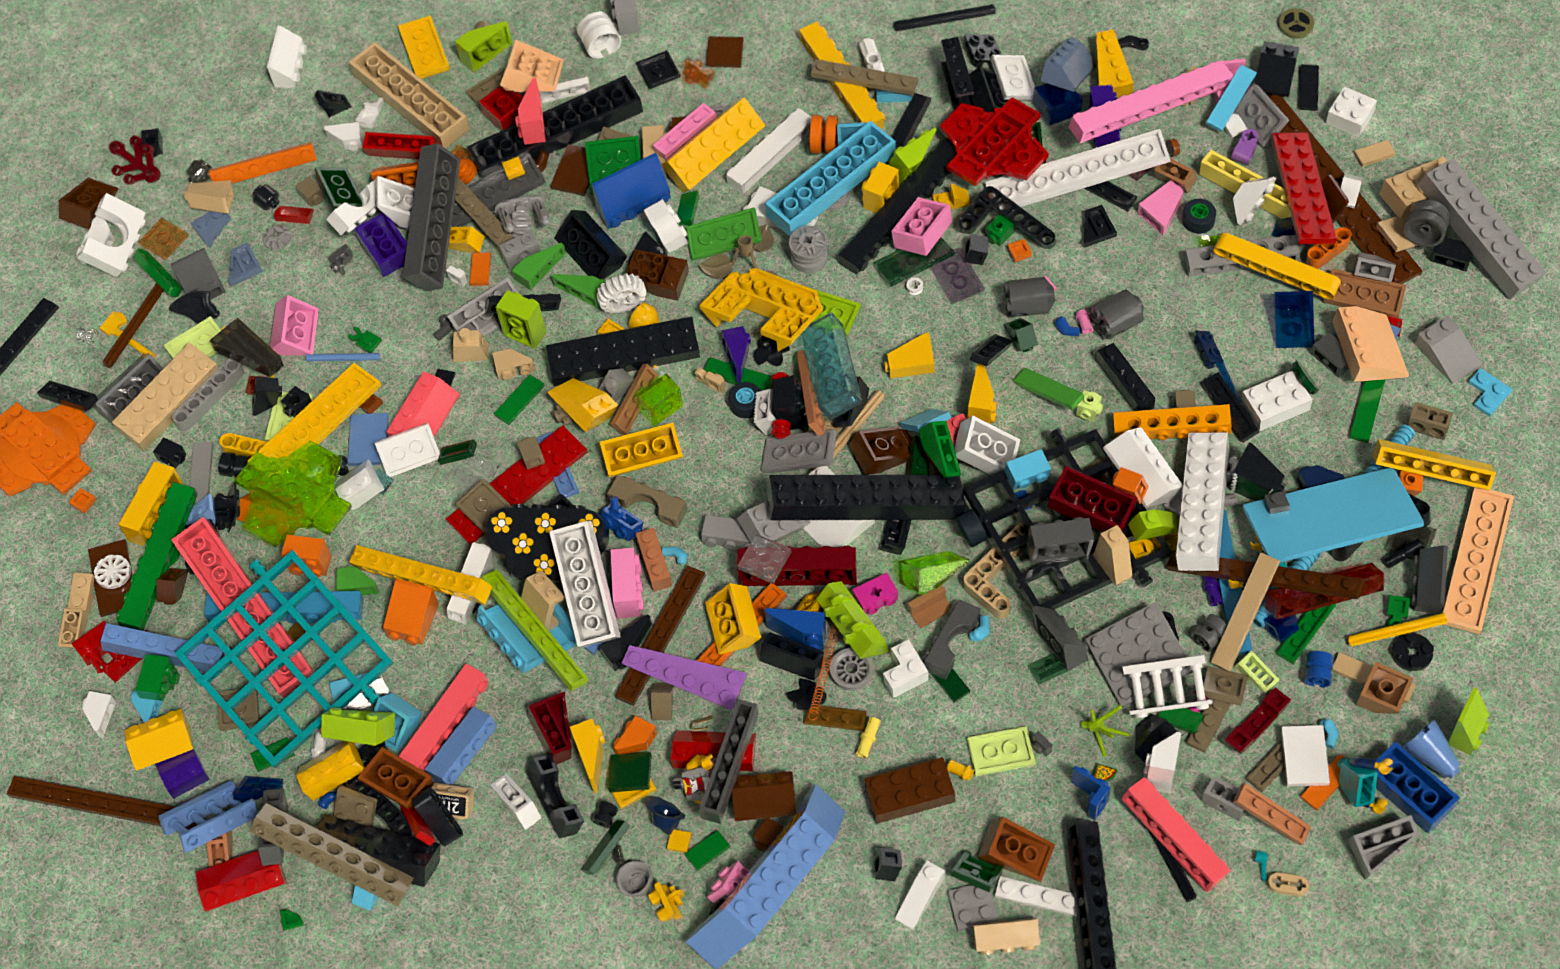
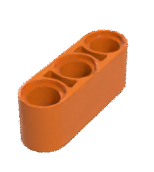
(1323, 255)

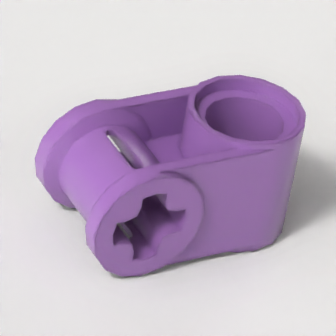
(1246, 147)

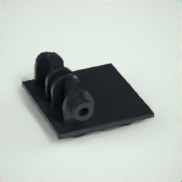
(981, 47)
(227, 509)

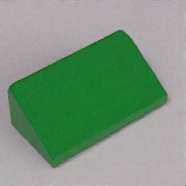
(688, 207)

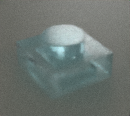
(385, 480)

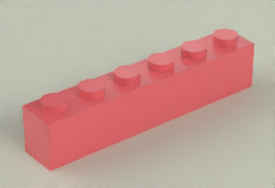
(445, 717)
(1175, 834)

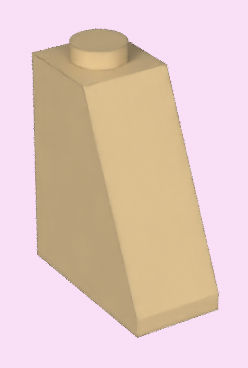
(210, 196)
(1114, 555)

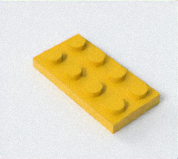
(424, 47)

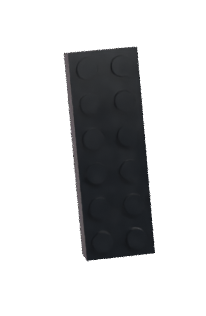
(392, 848)

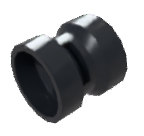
(605, 814)

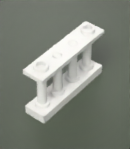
(1175, 667)

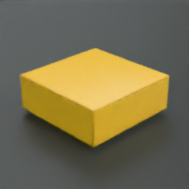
(679, 841)

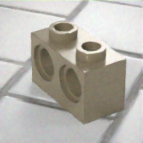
(1430, 420)

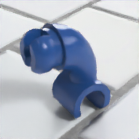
(327, 799)

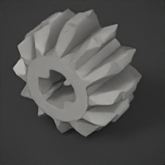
(521, 221)

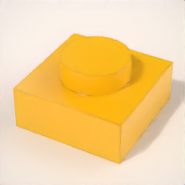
(513, 168)

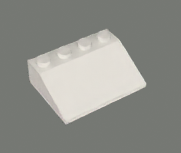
(835, 532)

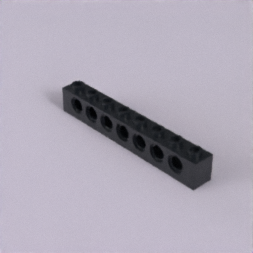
(1090, 895)

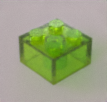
(659, 399)

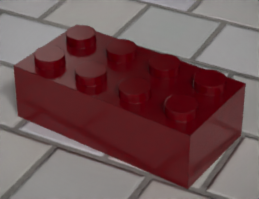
(1089, 498)

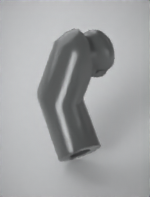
(445, 327)

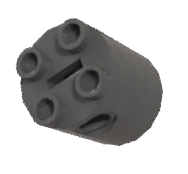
(1028, 296)
(1117, 314)

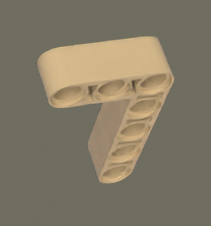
(983, 578)

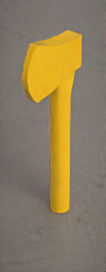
(112, 325)

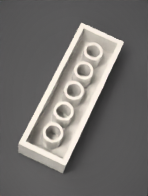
(584, 584)

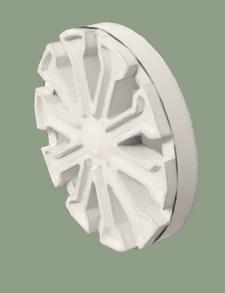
(112, 571)

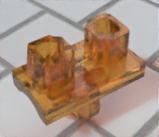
(696, 73)

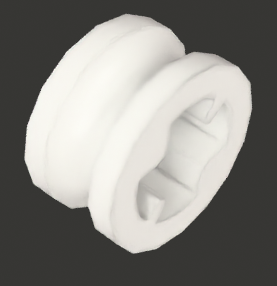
(917, 281)

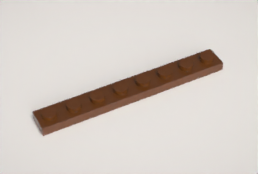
(663, 631)

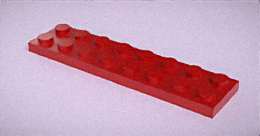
(1303, 188)
(520, 485)

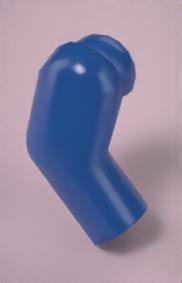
(1064, 327)

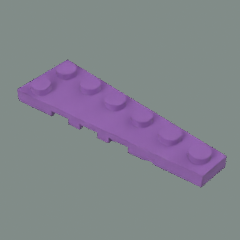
(699, 678)

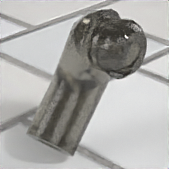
(618, 856)

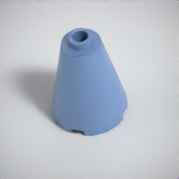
(1434, 750)

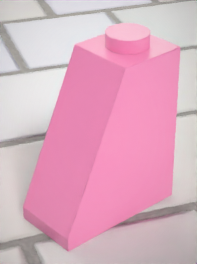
(1161, 206)

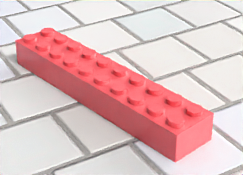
(225, 582)

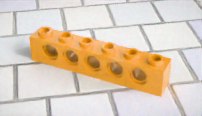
(1180, 416)

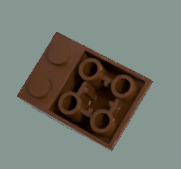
(660, 273)

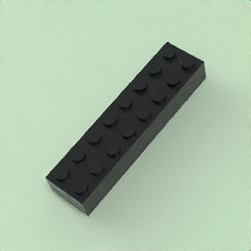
(623, 349)

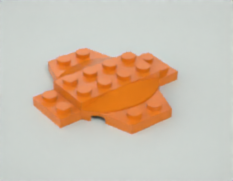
(42, 448)

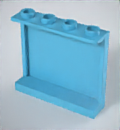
(514, 642)

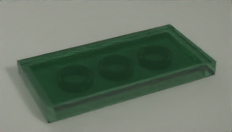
(905, 264)

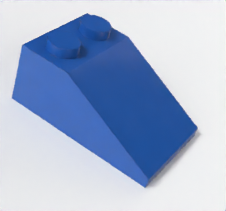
(799, 626)

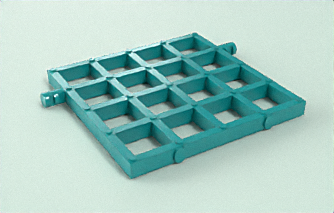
(283, 658)

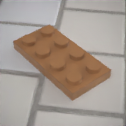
(1368, 293)

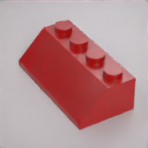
(692, 743)
(237, 880)

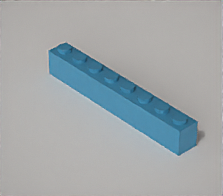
(311, 608)

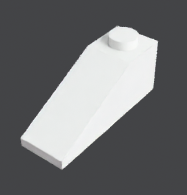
(516, 801)
(920, 894)

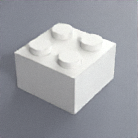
(1351, 111)

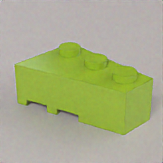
(358, 726)

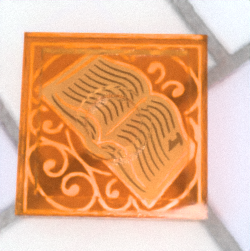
(163, 239)

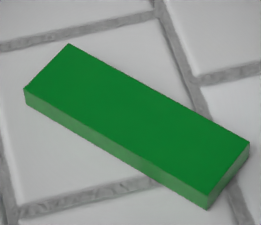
(519, 399)

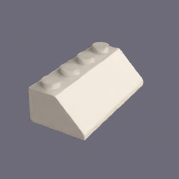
(1137, 453)

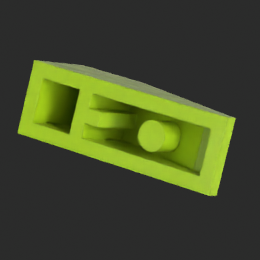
(1154, 524)

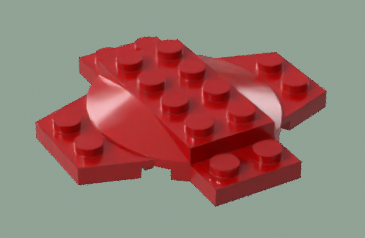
(993, 142)

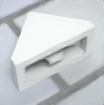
(1351, 187)

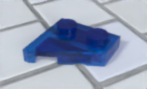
(253, 787)

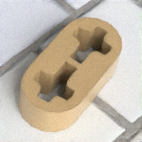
(1288, 889)

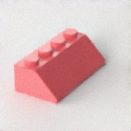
(427, 403)

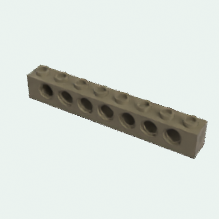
(331, 854)

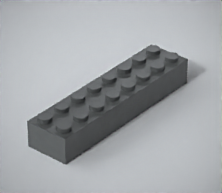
(431, 217)

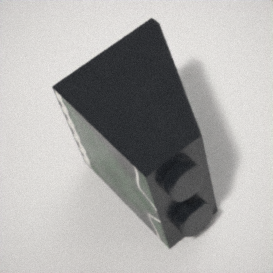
(1256, 475)

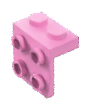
(728, 881)

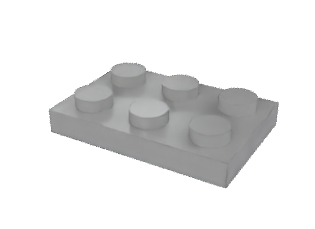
(1261, 114)

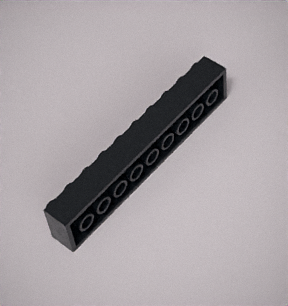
(562, 125)
(864, 497)

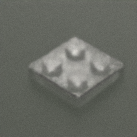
(764, 558)

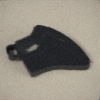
(196, 306)

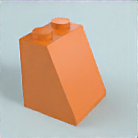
(410, 612)

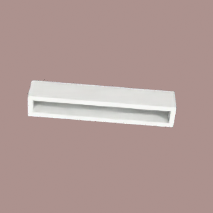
(769, 151)

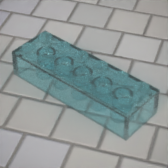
(831, 366)

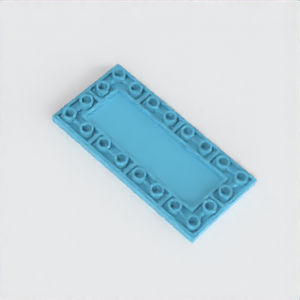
(1335, 515)

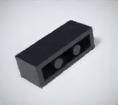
(791, 656)

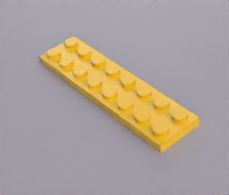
(324, 412)

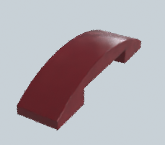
(1258, 721)

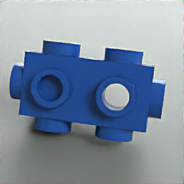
(621, 520)

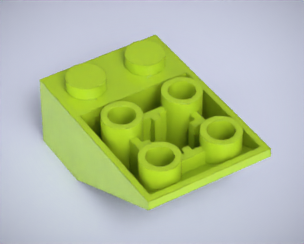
(909, 157)

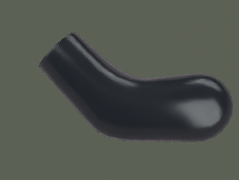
(1134, 42)

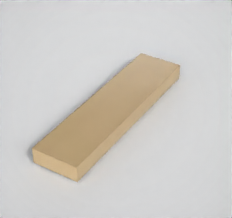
(1358, 671)

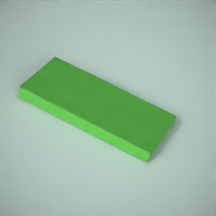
(722, 233)

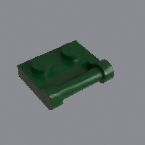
(977, 871)

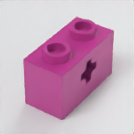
(884, 590)

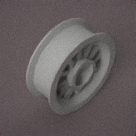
(839, 669)

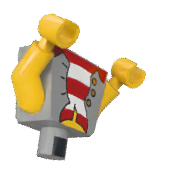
(695, 777)

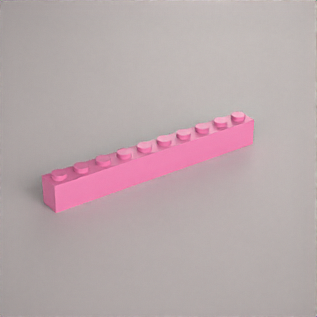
(1150, 101)

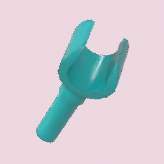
(1262, 857)

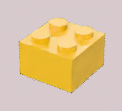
(880, 186)

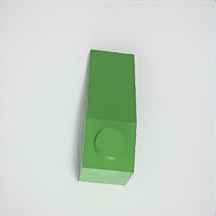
(536, 266)
(580, 286)

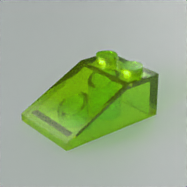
(930, 571)

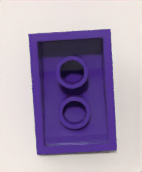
(182, 773)

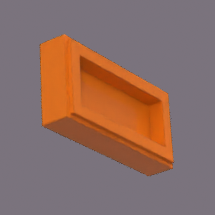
(480, 269)

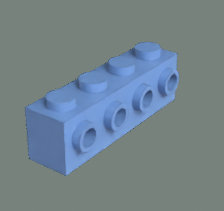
(461, 747)

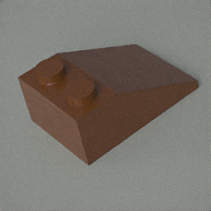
(82, 202)
(881, 448)

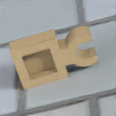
(712, 380)

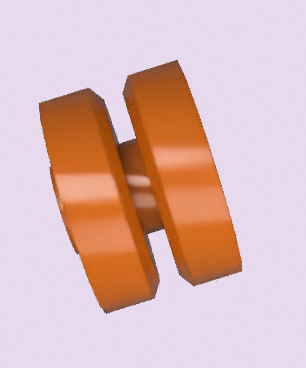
(823, 134)

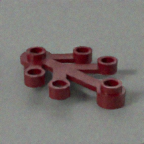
(136, 162)

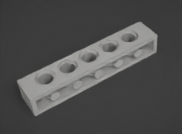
(1196, 266)

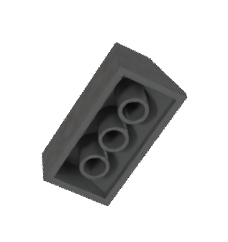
(126, 387)

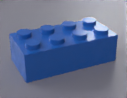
(1415, 789)

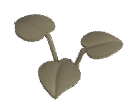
(720, 265)

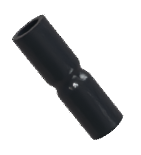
(1401, 554)

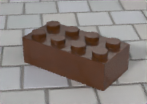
(909, 790)

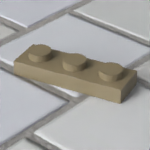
(1209, 725)

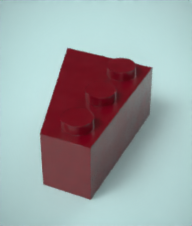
(552, 726)

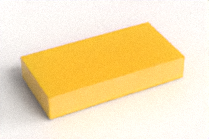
(628, 797)

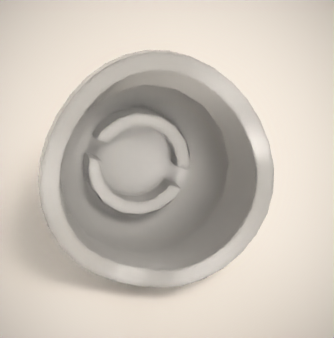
(634, 878)

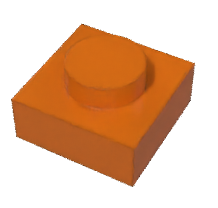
(1019, 250)
(82, 500)

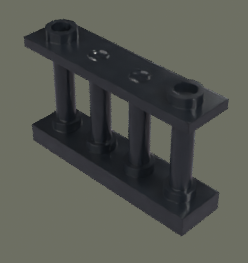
(956, 72)

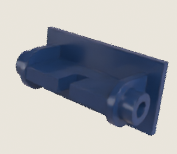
(1205, 343)

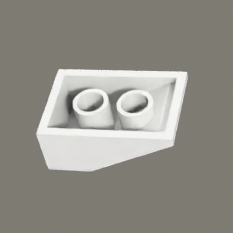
(395, 200)

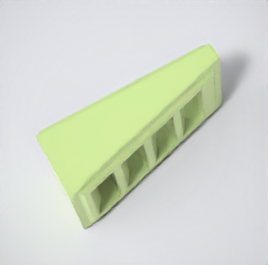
(1241, 667)

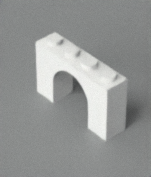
(129, 221)

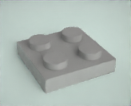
(972, 906)

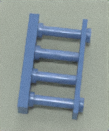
(202, 806)

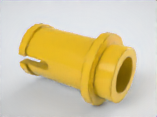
(960, 770)

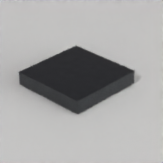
(658, 69)

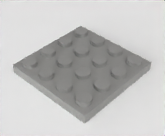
(1132, 641)

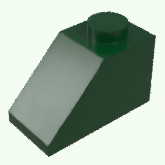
(1022, 334)

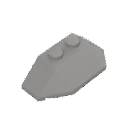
(474, 314)

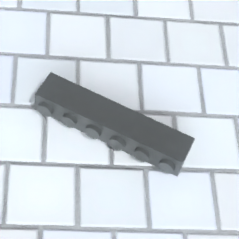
(729, 761)

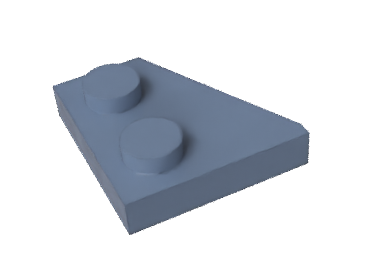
(210, 226)
(243, 264)

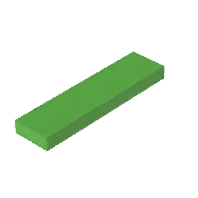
(1049, 388)

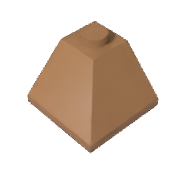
(1384, 690)

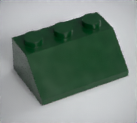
(339, 186)

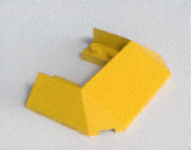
(783, 301)

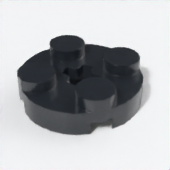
(1418, 642)

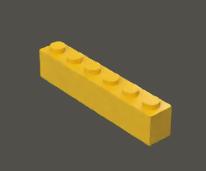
(1434, 464)

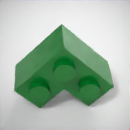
(156, 678)

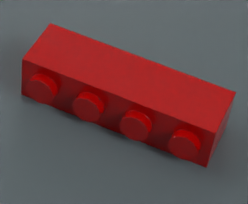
(395, 145)

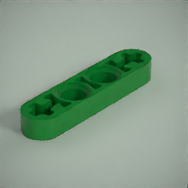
(157, 272)

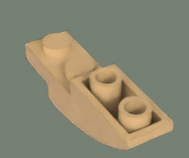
(78, 610)

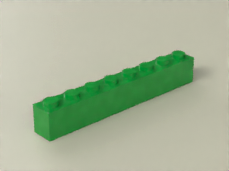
(157, 556)

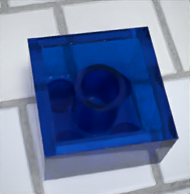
(1056, 103)

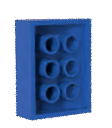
(630, 191)

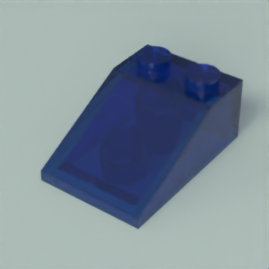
(1294, 319)

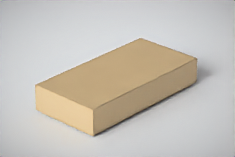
(1375, 153)

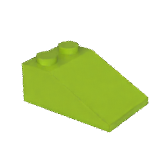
(483, 44)
(1470, 724)

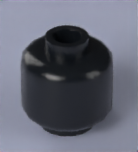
(266, 197)

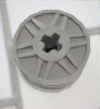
(808, 249)

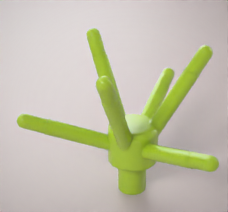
(1097, 725)

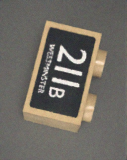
(456, 798)

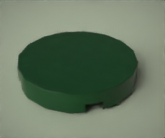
(1304, 377)

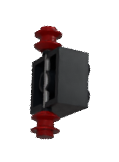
(787, 405)

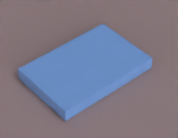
(364, 431)

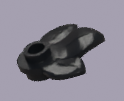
(769, 353)
(805, 694)

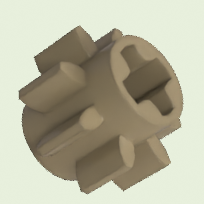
(561, 415)

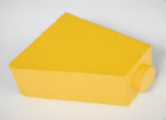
(911, 358)

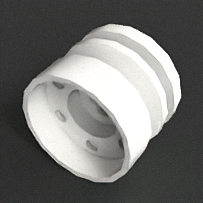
(598, 33)

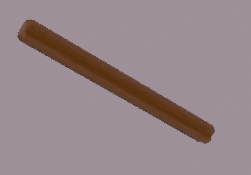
(132, 326)

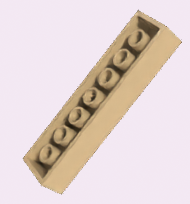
(409, 95)

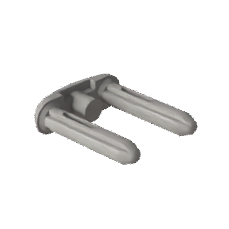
(534, 203)

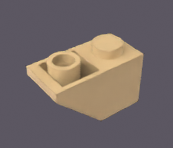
(508, 359)

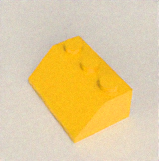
(732, 619)
(158, 739)
(330, 770)

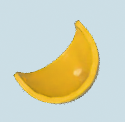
(644, 315)

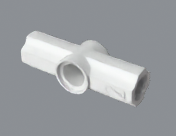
(871, 55)

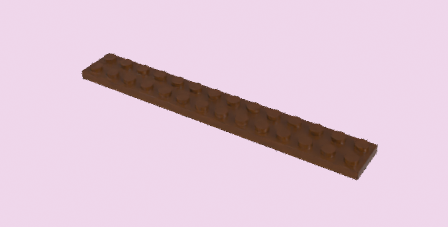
(1362, 218)

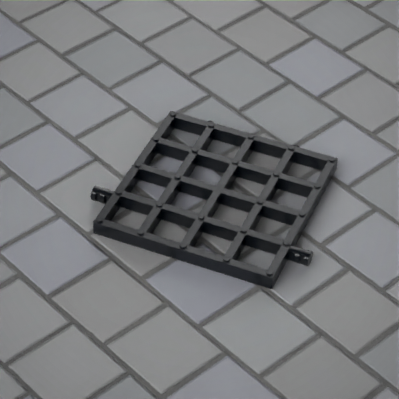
(1018, 507)

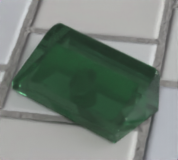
(1046, 669)

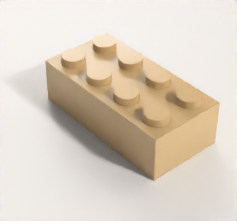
(1402, 189)

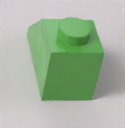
(353, 579)

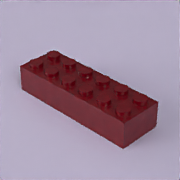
(810, 567)

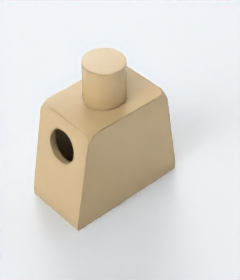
(469, 346)

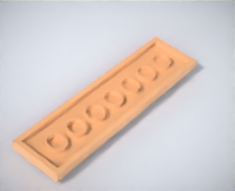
(1477, 559)

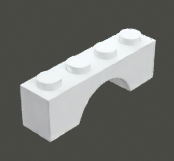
(347, 216)

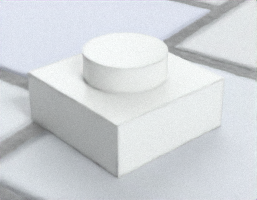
(456, 275)

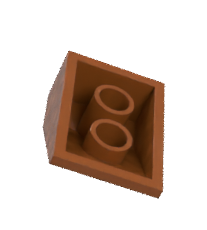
(1016, 849)

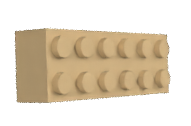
(153, 408)

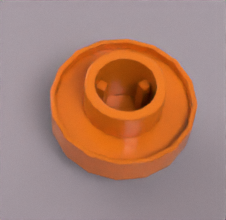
(467, 170)

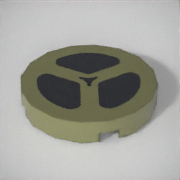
(1296, 23)

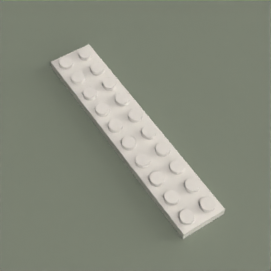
(1084, 169)

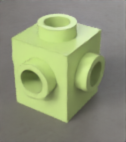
(1090, 406)

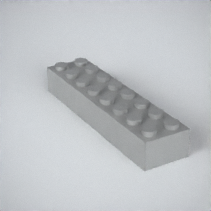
(1482, 229)

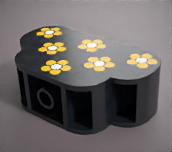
(526, 540)

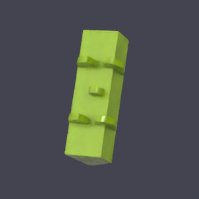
(851, 621)

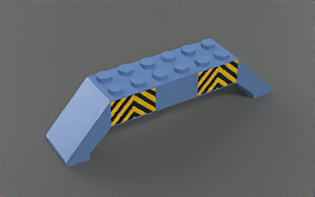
(769, 880)

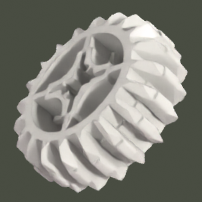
(621, 293)

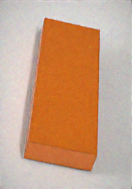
(1318, 795)

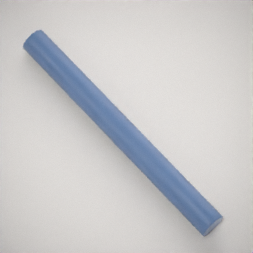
(343, 357)

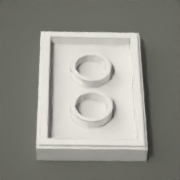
(1013, 76)
(407, 450)
(1305, 755)

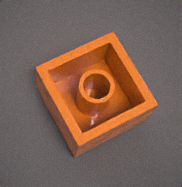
(311, 550)

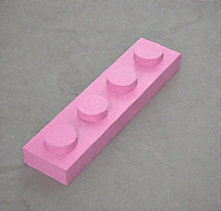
(684, 130)

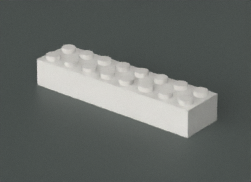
(1203, 502)

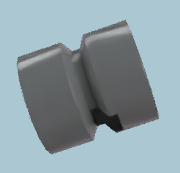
(1209, 632)

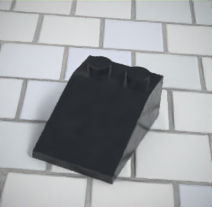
(1276, 68)

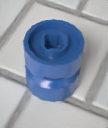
(1319, 668)

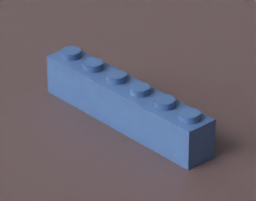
(139, 643)

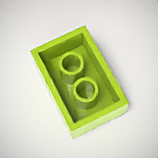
(521, 319)

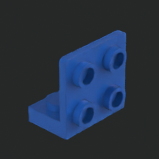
(1096, 788)

